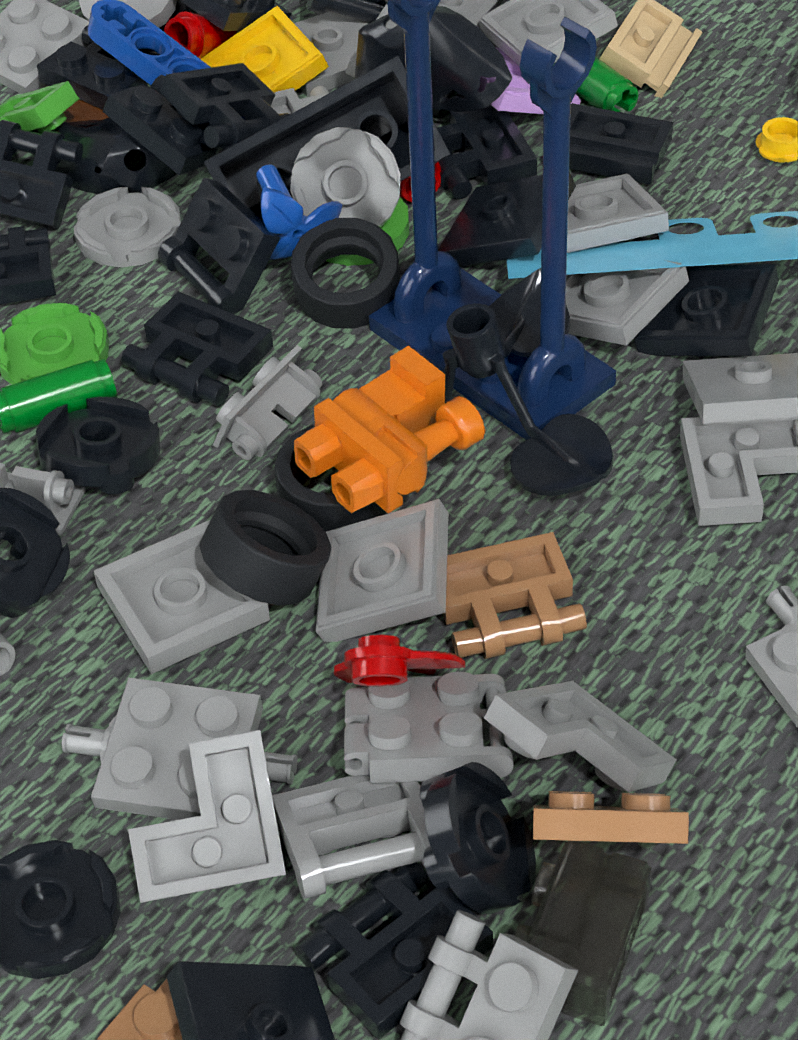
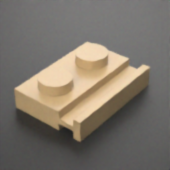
(650, 46)

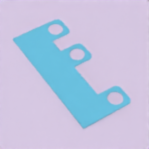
(688, 249)

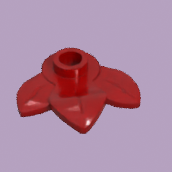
(383, 662)

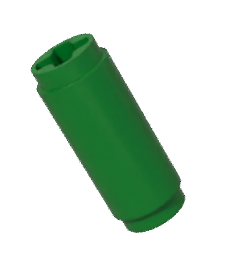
(607, 88)
(31, 400)

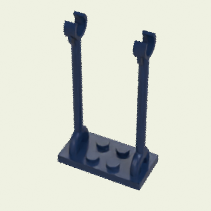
(559, 372)

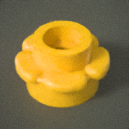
(779, 140)

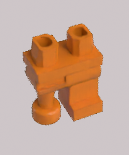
(387, 433)

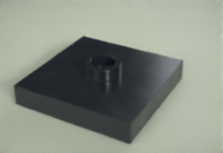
(499, 222)
(713, 313)
(247, 1002)

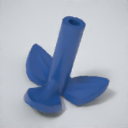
(285, 215)

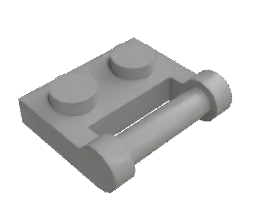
(346, 814)

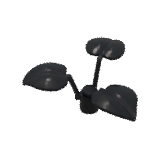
(571, 448)

